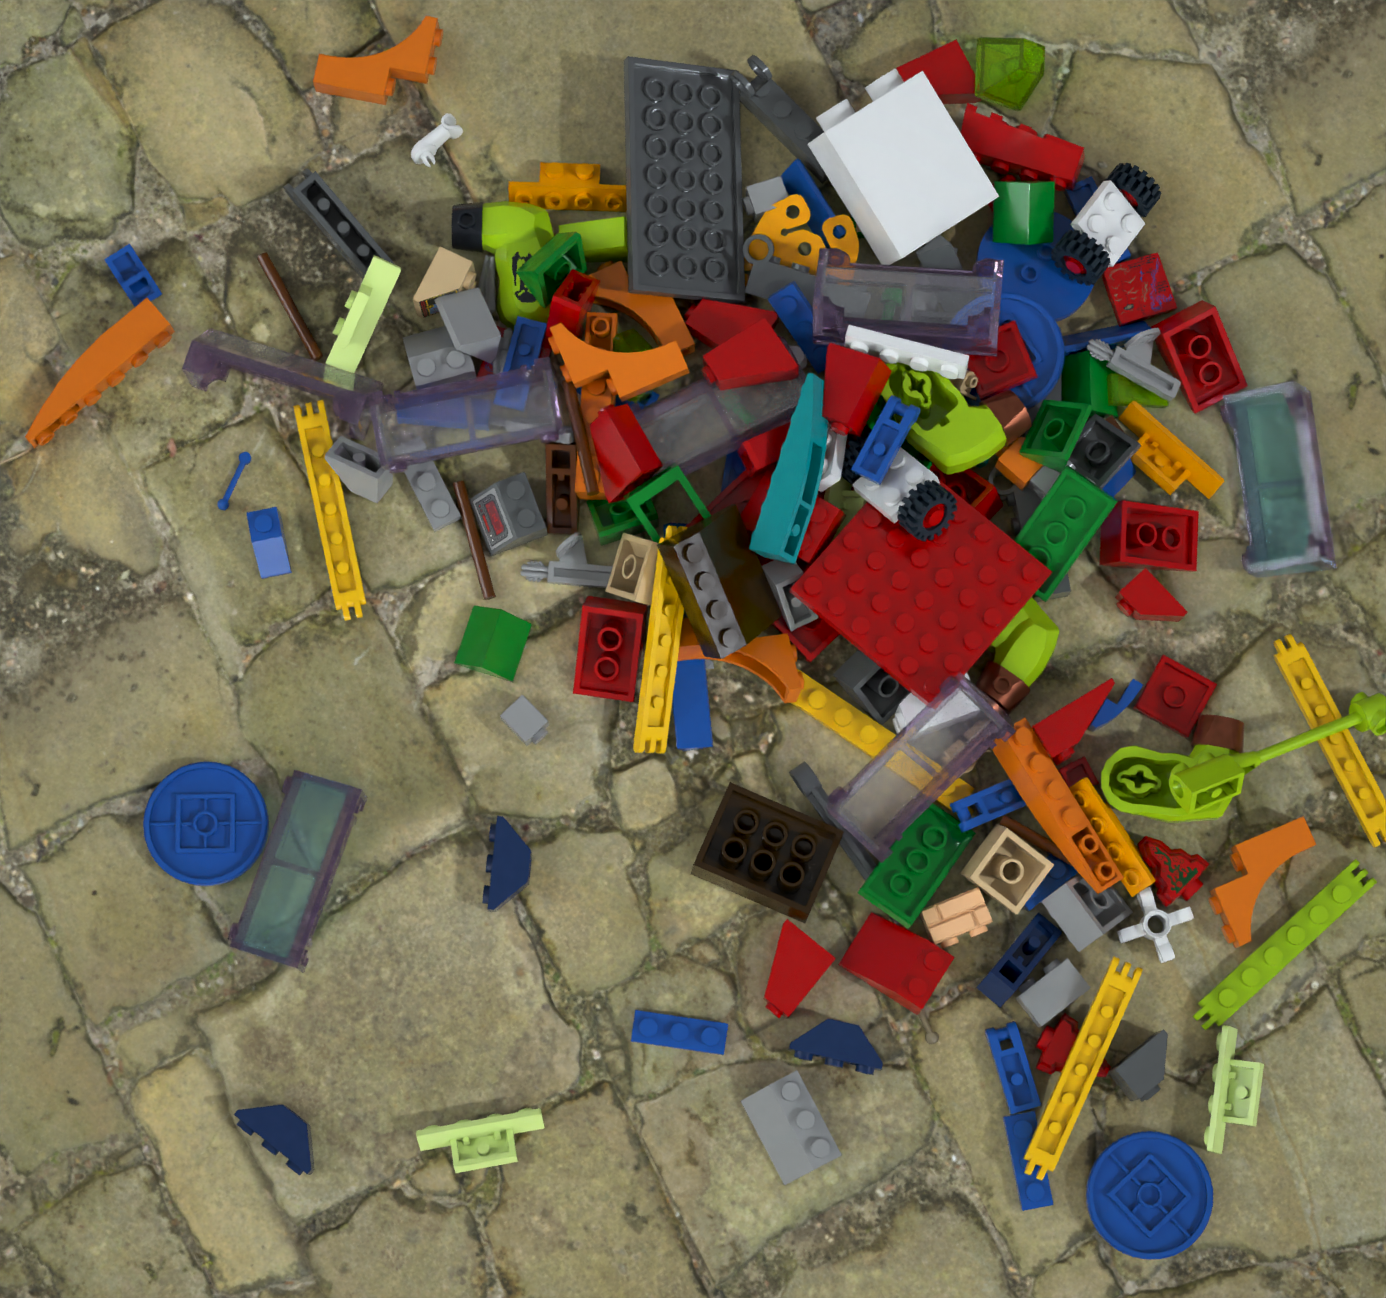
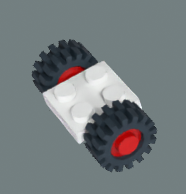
(1106, 224)
(906, 493)

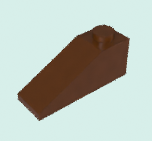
(561, 499)

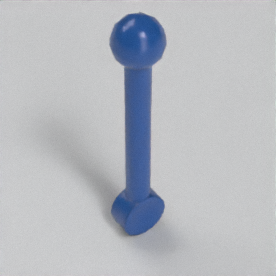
(244, 459)

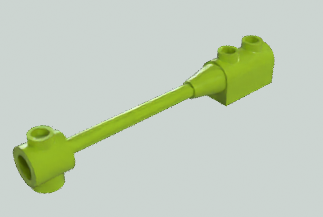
(1223, 776)

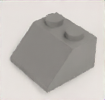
(436, 359)
(1085, 913)

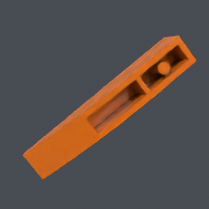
(599, 333)
(101, 366)
(1055, 806)

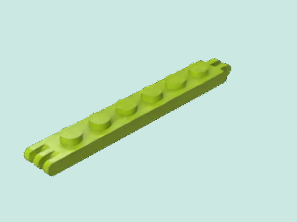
(1283, 945)

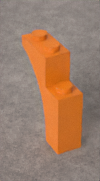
(371, 76)
(654, 313)
(629, 372)
(766, 656)
(1256, 861)

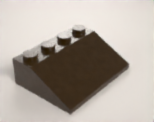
(720, 583)
(767, 852)

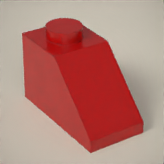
(1149, 600)

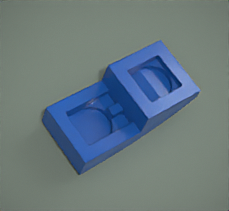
(132, 275)
(1110, 710)

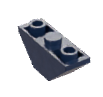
(508, 865)
(838, 1044)
(282, 1133)

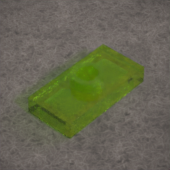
(1123, 391)

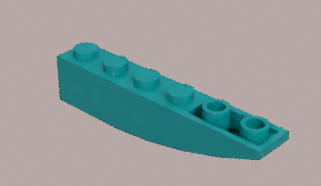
(795, 479)

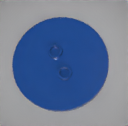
(1033, 272)
(1042, 341)
(206, 824)
(1149, 1195)

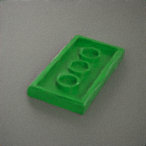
(1064, 525)
(916, 866)

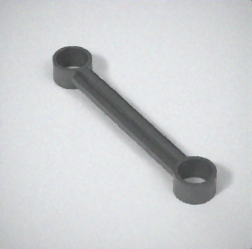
(812, 789)

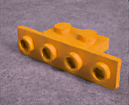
(570, 188)
(1165, 456)
(1113, 837)

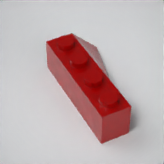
(1021, 150)

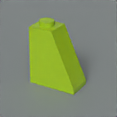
(602, 239)

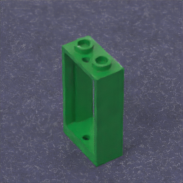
(655, 485)

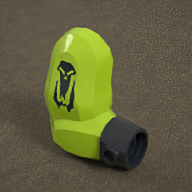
(513, 235)

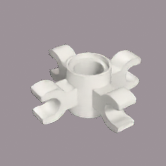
(1147, 903)

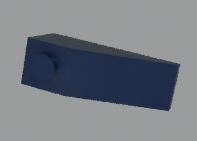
(1019, 960)

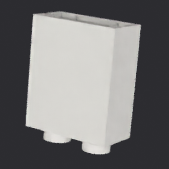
(900, 165)

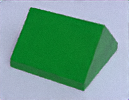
(1023, 212)
(551, 266)
(1086, 382)
(1055, 433)
(618, 518)
(493, 642)

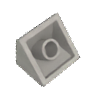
(470, 323)

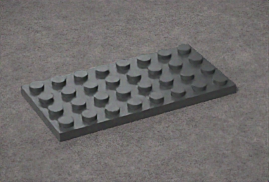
(683, 181)

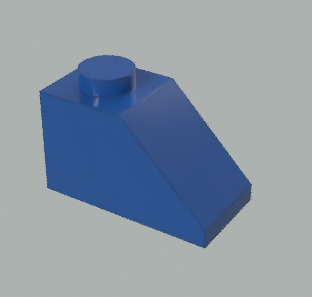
(269, 542)

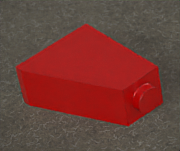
(947, 73)
(572, 303)
(719, 321)
(750, 359)
(851, 388)
(622, 451)
(763, 451)
(794, 970)

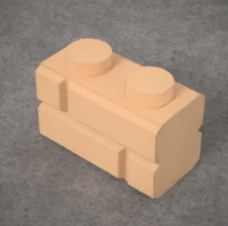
(956, 917)

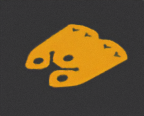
(787, 246)

